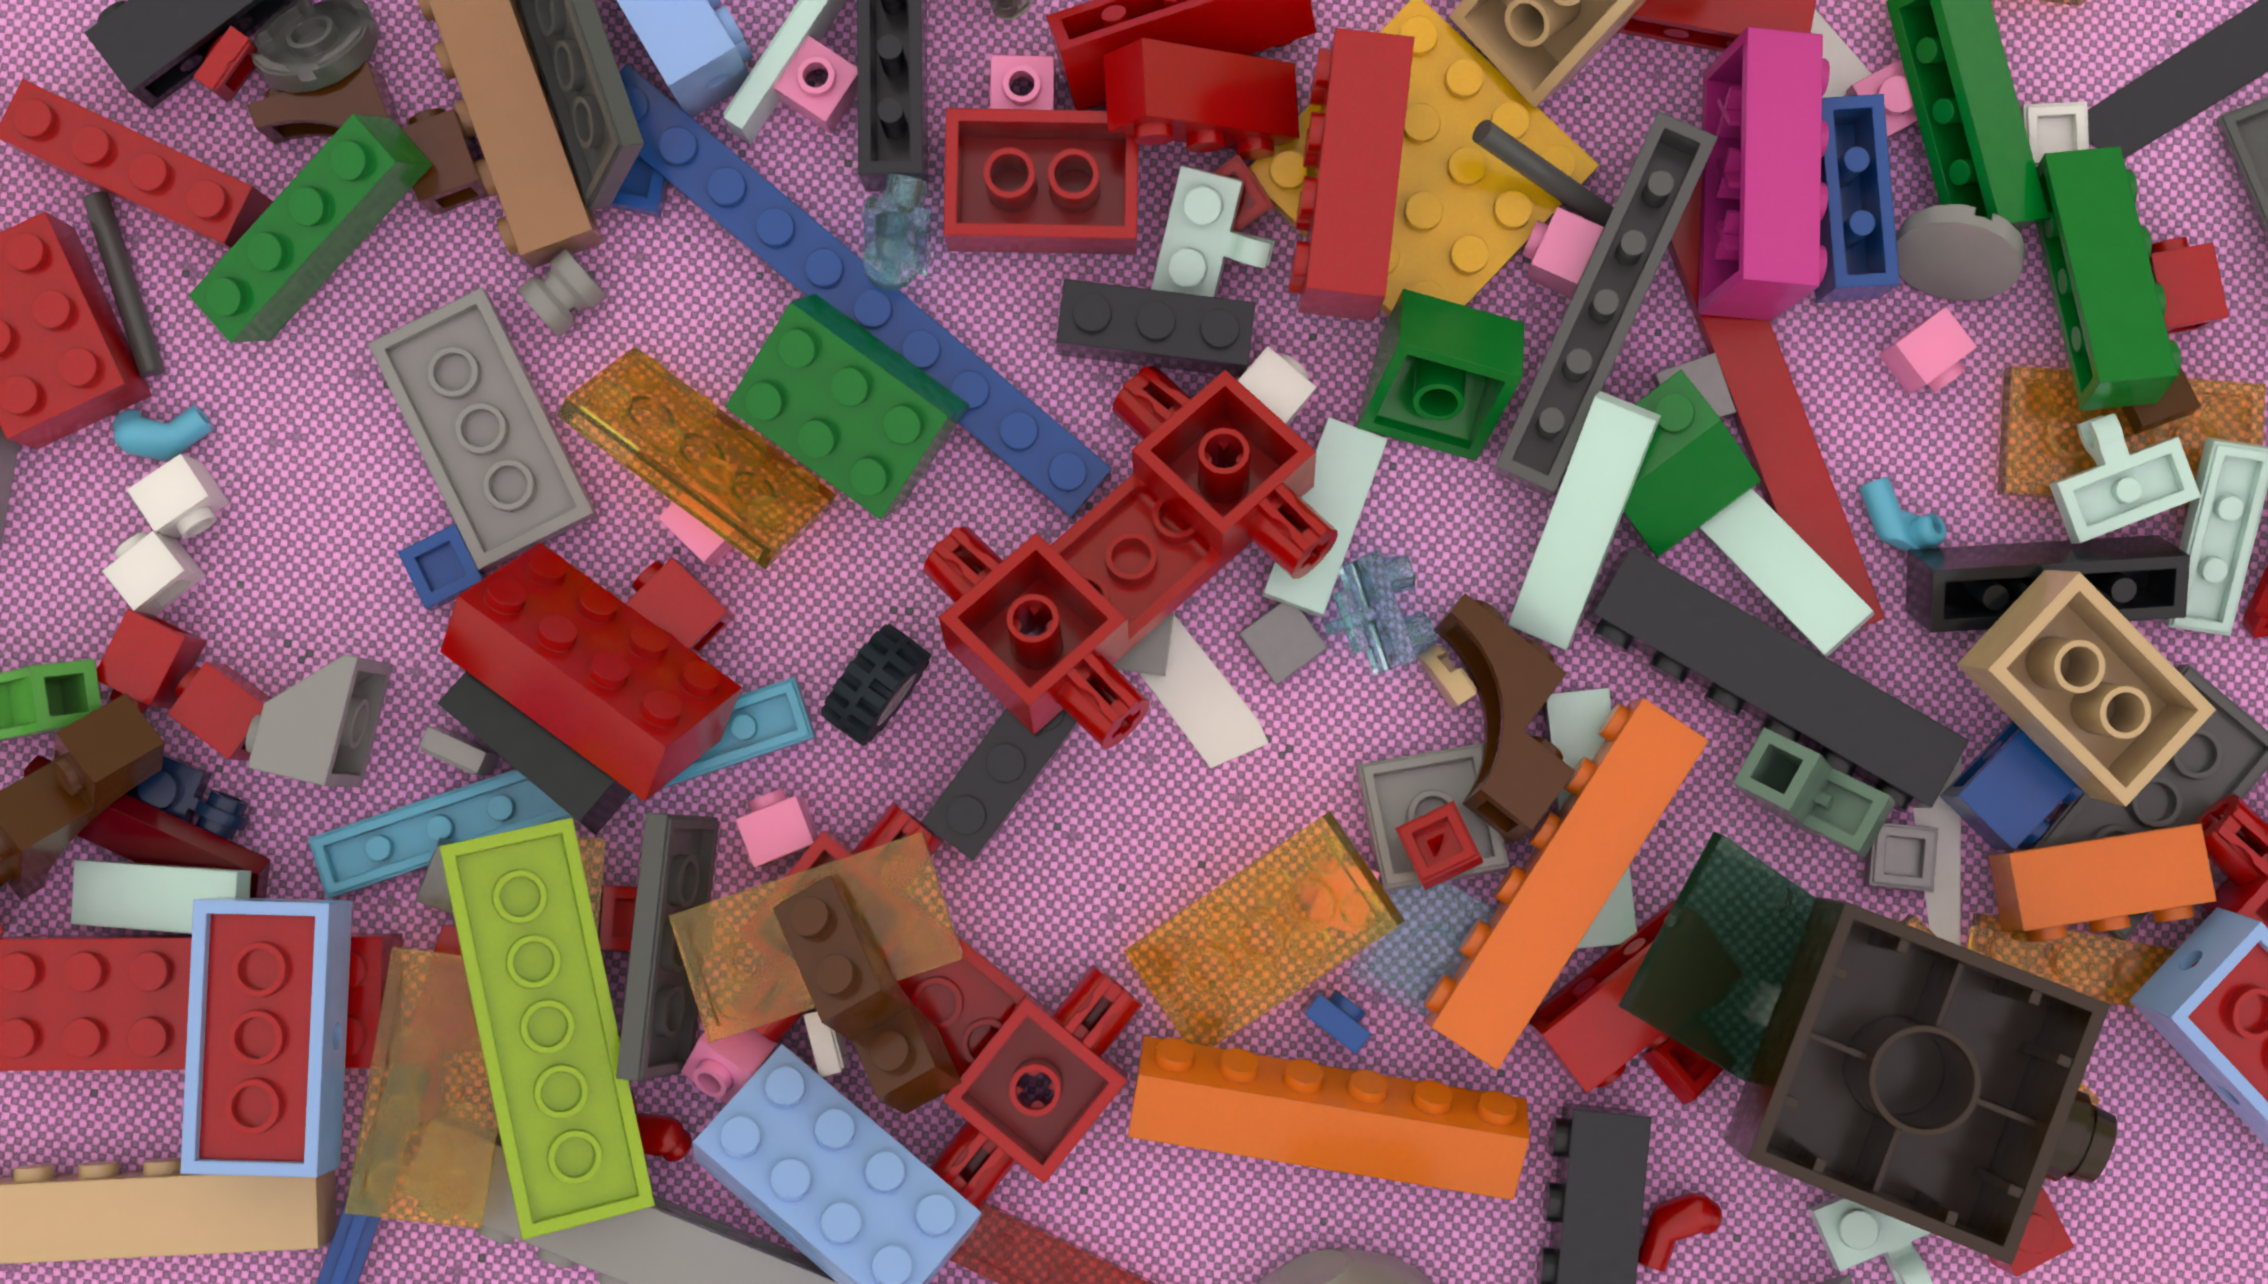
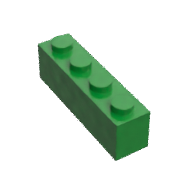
(1968, 108)
(310, 228)
(2104, 280)

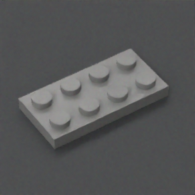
(482, 429)

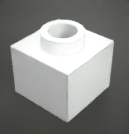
(1279, 384)
(179, 498)
(152, 572)

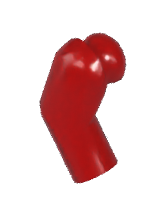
(663, 1136)
(1674, 1221)

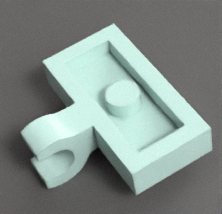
(1202, 234)
(2123, 484)
(1860, 1233)

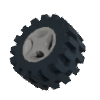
(875, 684)

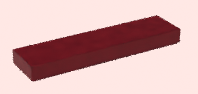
(157, 837)

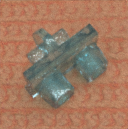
(897, 233)
(1372, 613)

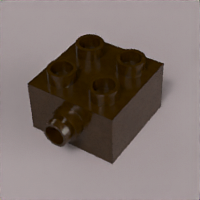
(1923, 1080)

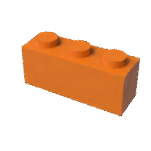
(2102, 882)

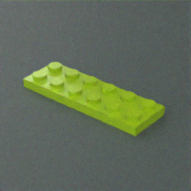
(546, 1027)

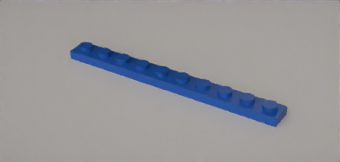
(824, 266)

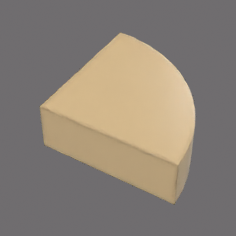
(1451, 682)

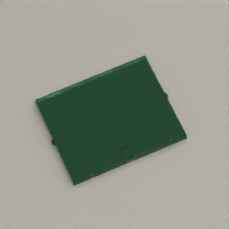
(1721, 956)

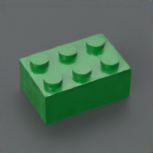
(846, 405)

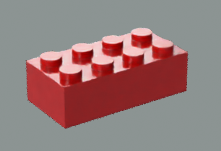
(1356, 174)
(590, 670)

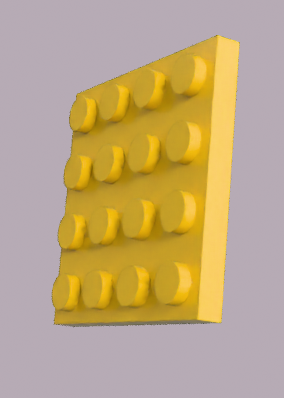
(1455, 202)

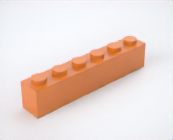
(1564, 880)
(1329, 1117)

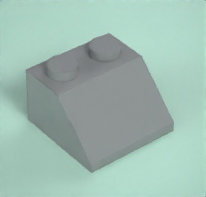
(322, 724)

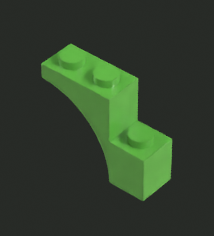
(46, 697)

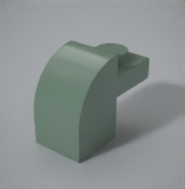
(1812, 794)

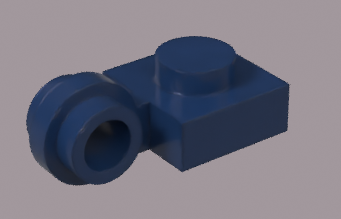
(180, 791)

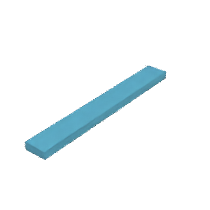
(408, 835)

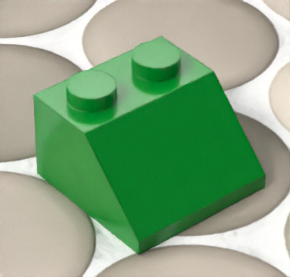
(1442, 375)
(1688, 469)

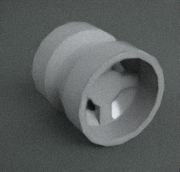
(562, 292)

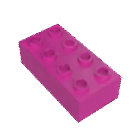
(1763, 175)

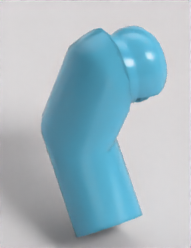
(158, 439)
(1896, 525)

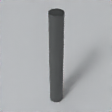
(1541, 172)
(123, 284)

